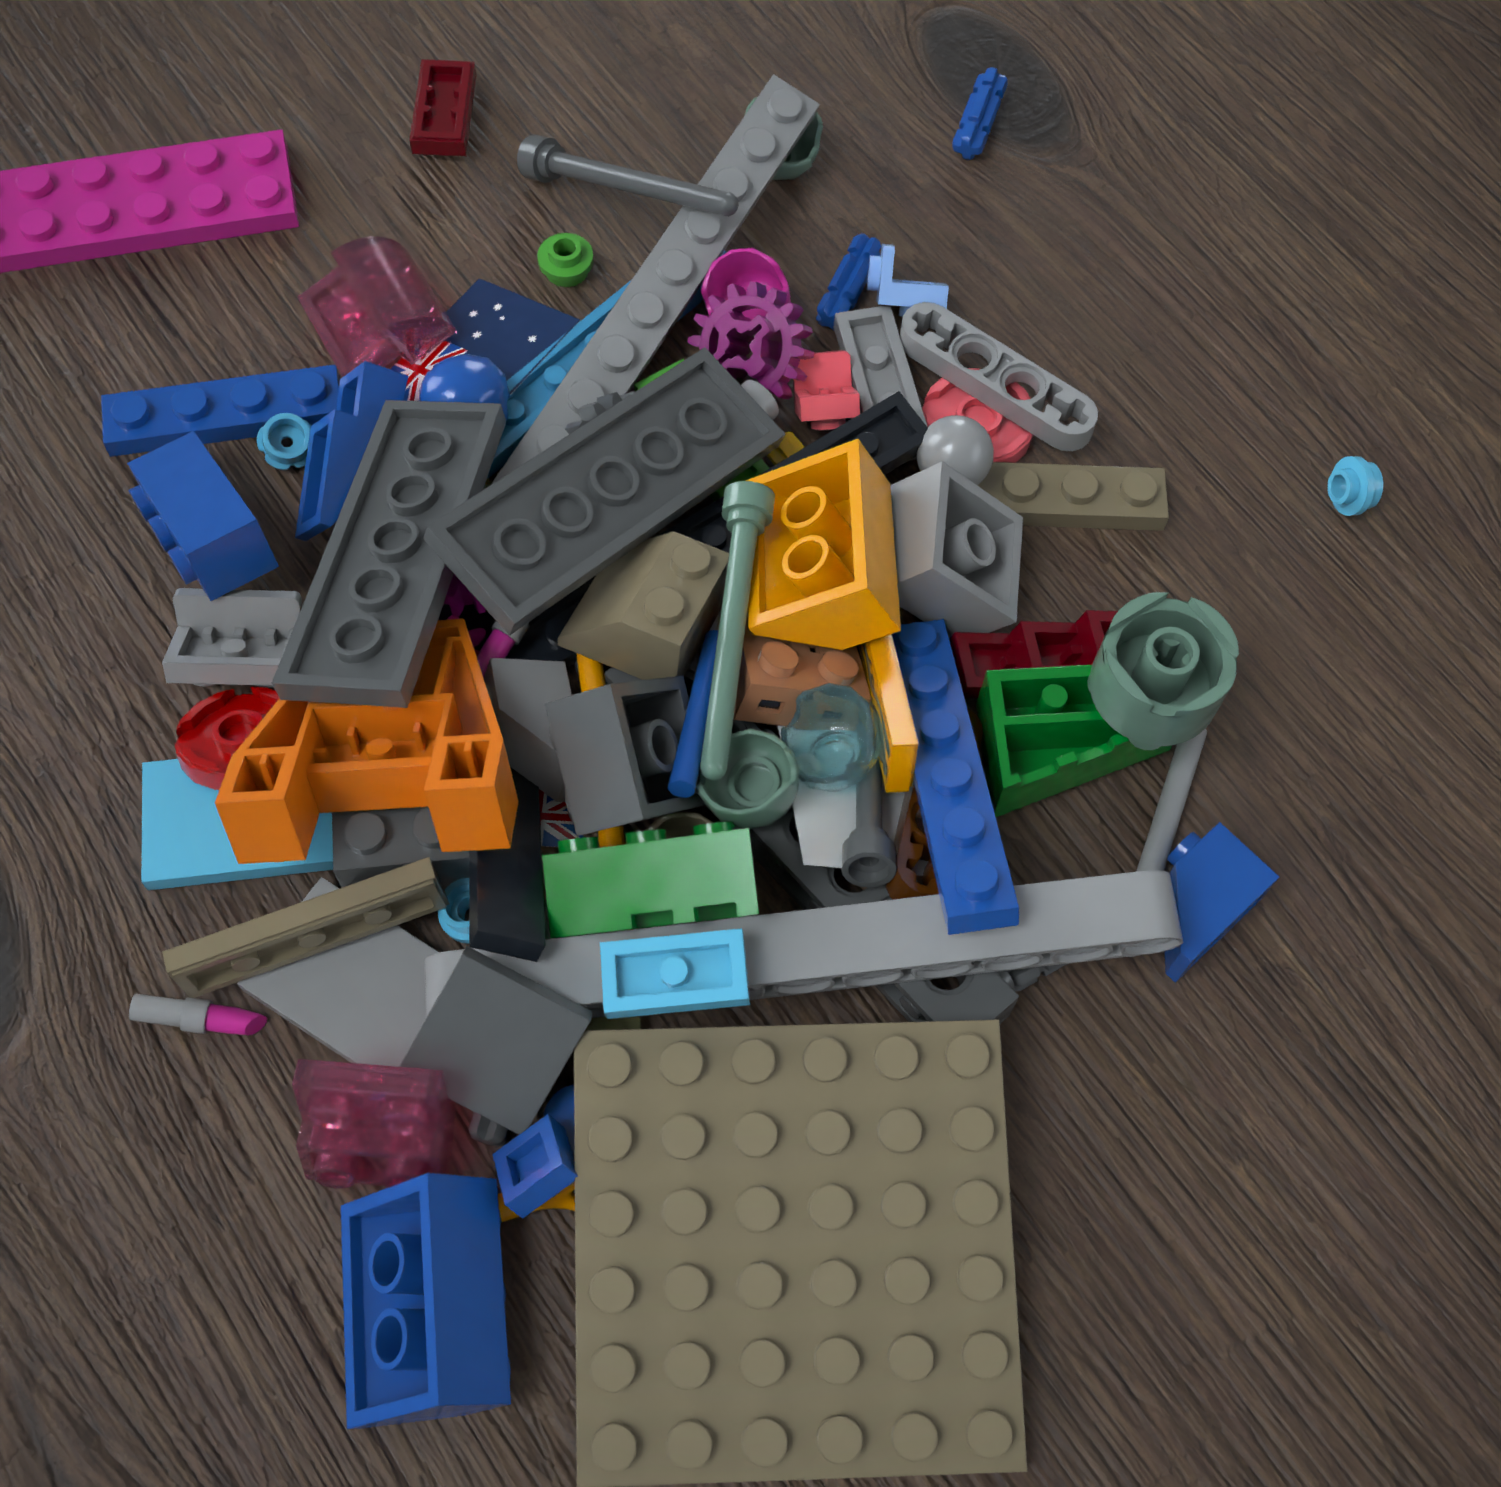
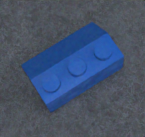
(424, 1302)

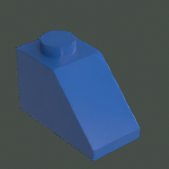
(1213, 889)

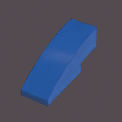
(340, 442)

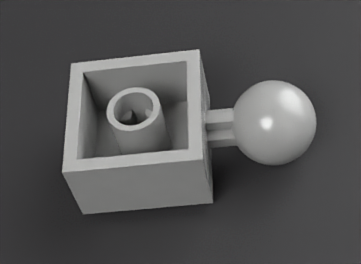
(952, 537)

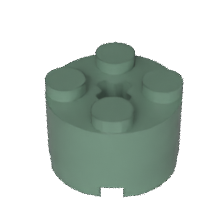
(1163, 669)

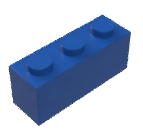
(199, 517)

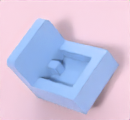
(901, 292)

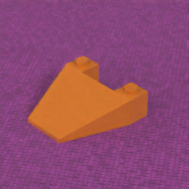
(368, 757)

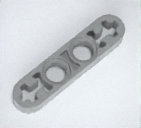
(1003, 368)

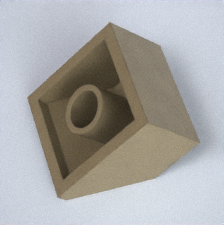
(650, 607)

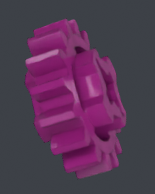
(776, 336)

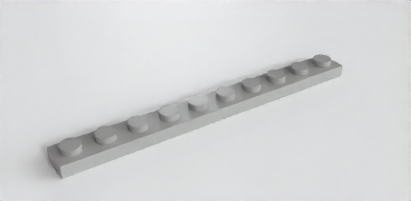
(674, 267)

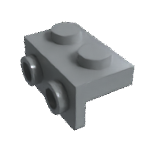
(230, 638)

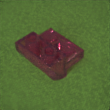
(375, 306)
(371, 1123)

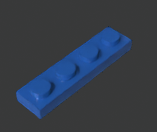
(215, 408)

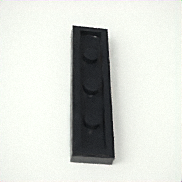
(508, 886)

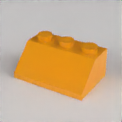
(828, 554)

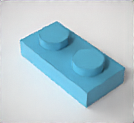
(674, 973)

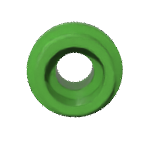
(565, 259)

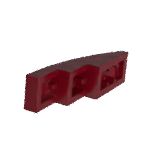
(1028, 646)

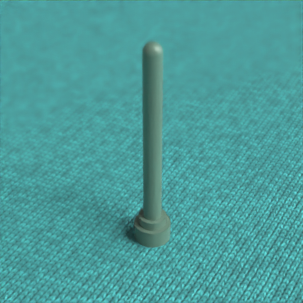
(747, 510)

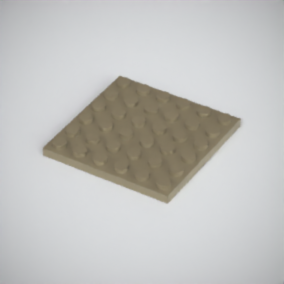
(794, 1254)

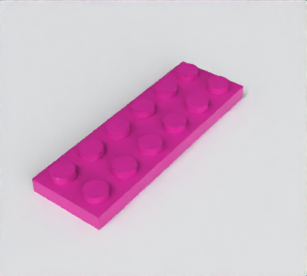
(145, 200)

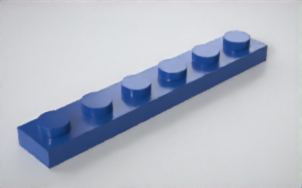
(952, 787)

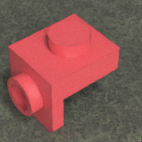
(827, 392)

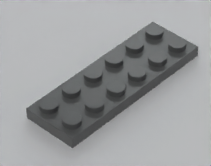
(603, 490)
(378, 578)

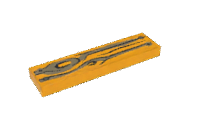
(892, 712)

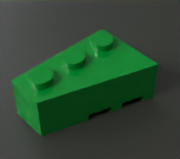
(1046, 735)
(650, 881)

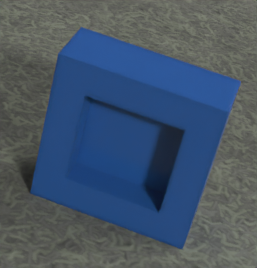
(535, 1166)

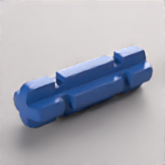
(979, 113)
(848, 279)

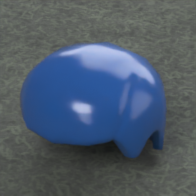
(466, 380)

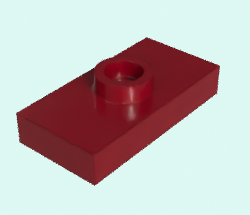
(443, 107)

